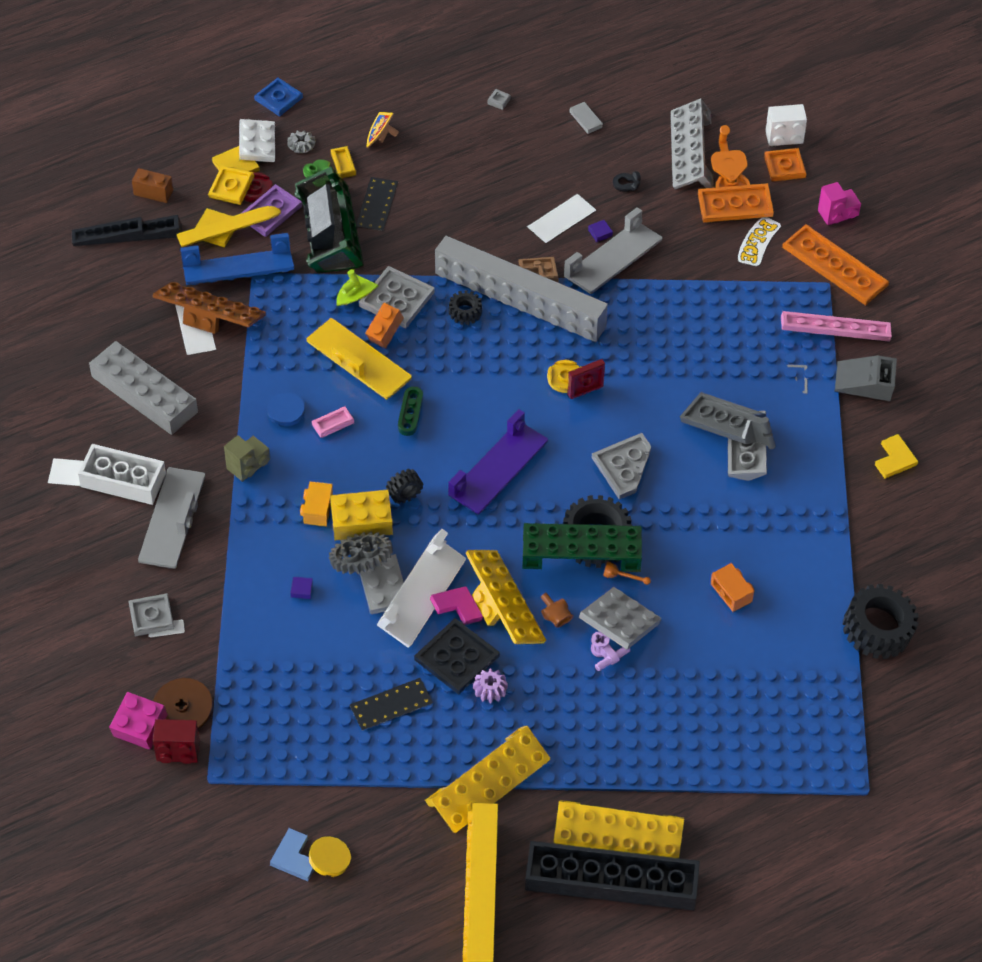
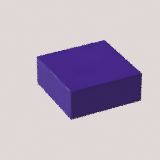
(600, 230)
(301, 587)

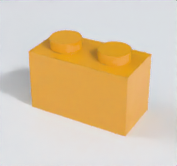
(317, 504)

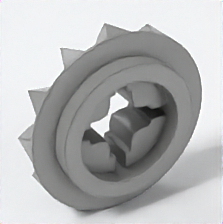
(301, 147)

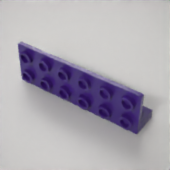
(498, 466)

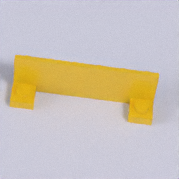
(490, 777)
(618, 830)

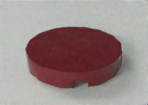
(258, 187)

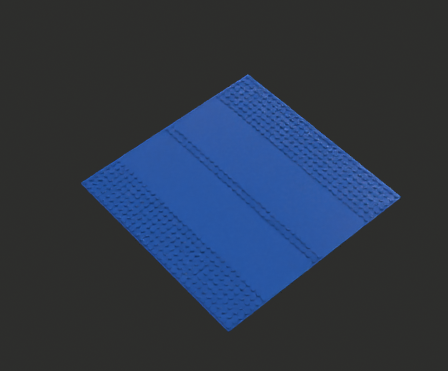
(699, 701)

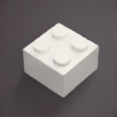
(786, 125)

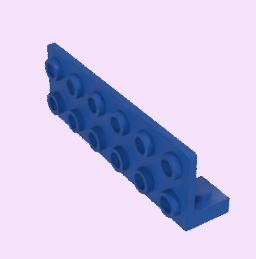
(238, 266)

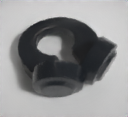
(635, 178)

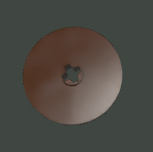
(187, 691)

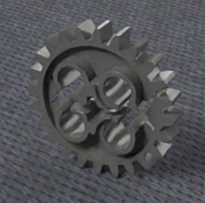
(361, 555)

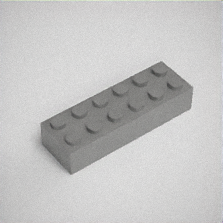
(143, 387)

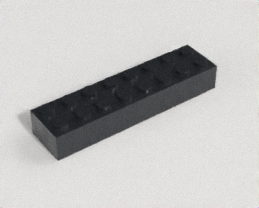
(612, 875)

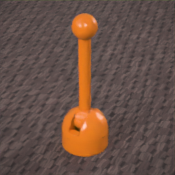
(612, 571)

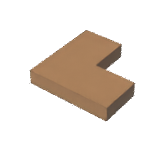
(543, 266)

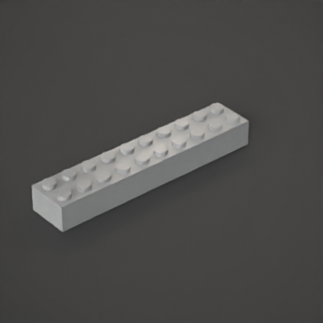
(521, 288)

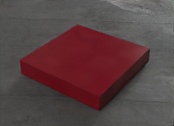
(586, 379)

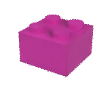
(136, 720)

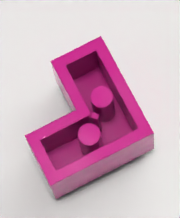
(837, 204)

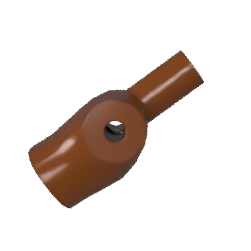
(557, 611)

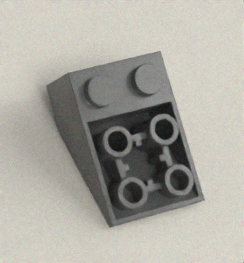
(867, 377)

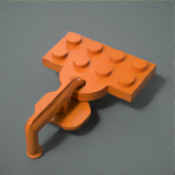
(729, 198)

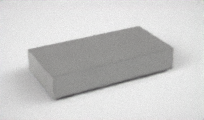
(586, 117)

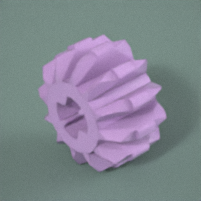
(490, 685)

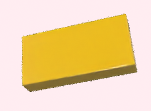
(343, 162)

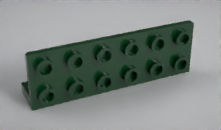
(582, 542)

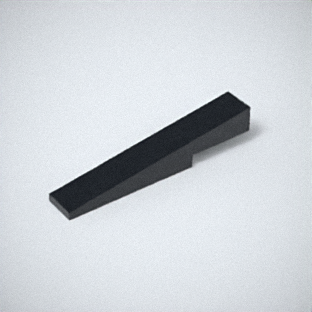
(128, 230)

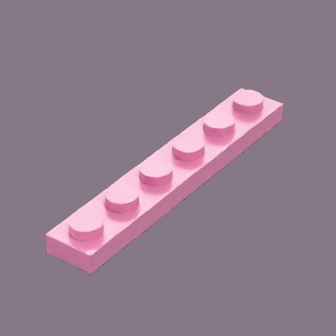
(836, 326)

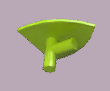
(354, 289)

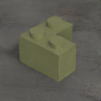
(245, 456)

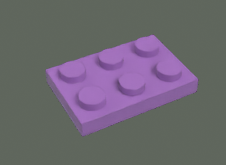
(278, 198)

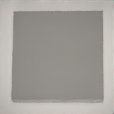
(151, 614)

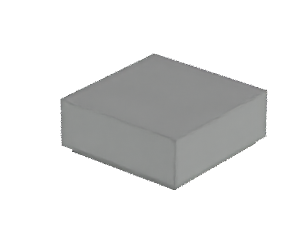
(499, 99)

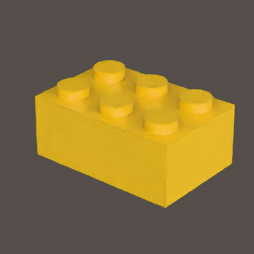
(361, 513)

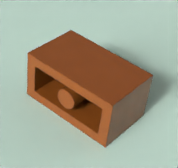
(152, 185)

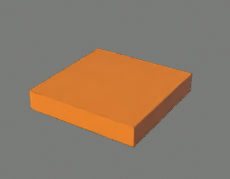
(785, 164)

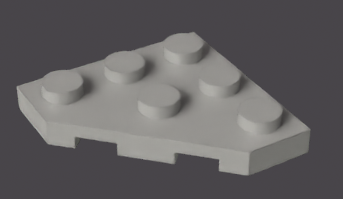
(624, 464)

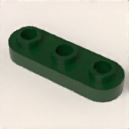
(409, 406)

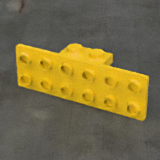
(359, 358)
(501, 598)

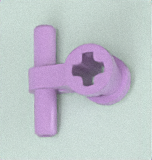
(601, 648)

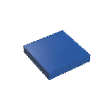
(278, 96)

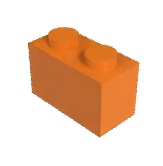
(384, 325)
(732, 587)

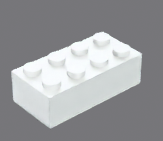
(122, 474)

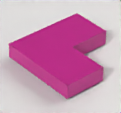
(458, 600)

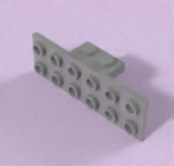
(172, 518)

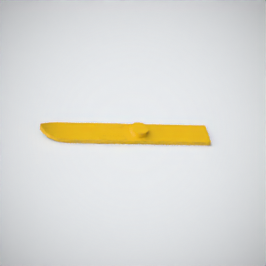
(227, 225)

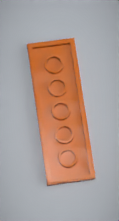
(835, 264)

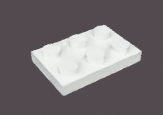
(257, 140)

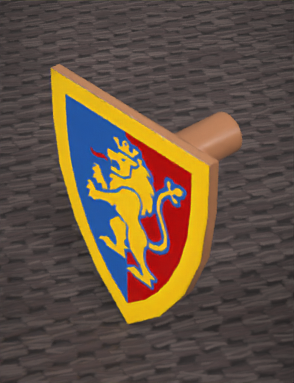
(381, 128)

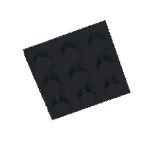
(456, 656)

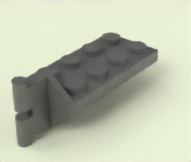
(729, 420)

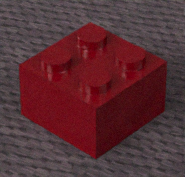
(176, 741)

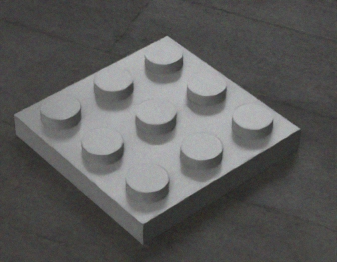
(400, 292)
(620, 618)

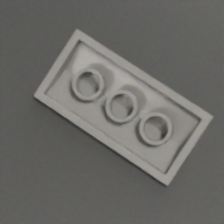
(746, 460)

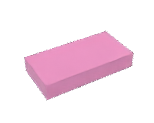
(333, 422)

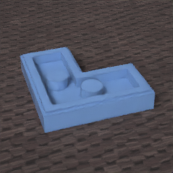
(289, 858)

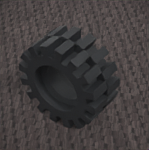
(465, 315)
(404, 486)

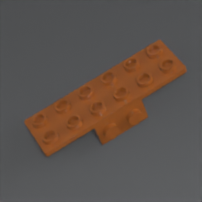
(204, 310)

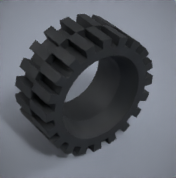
(597, 512)
(872, 638)

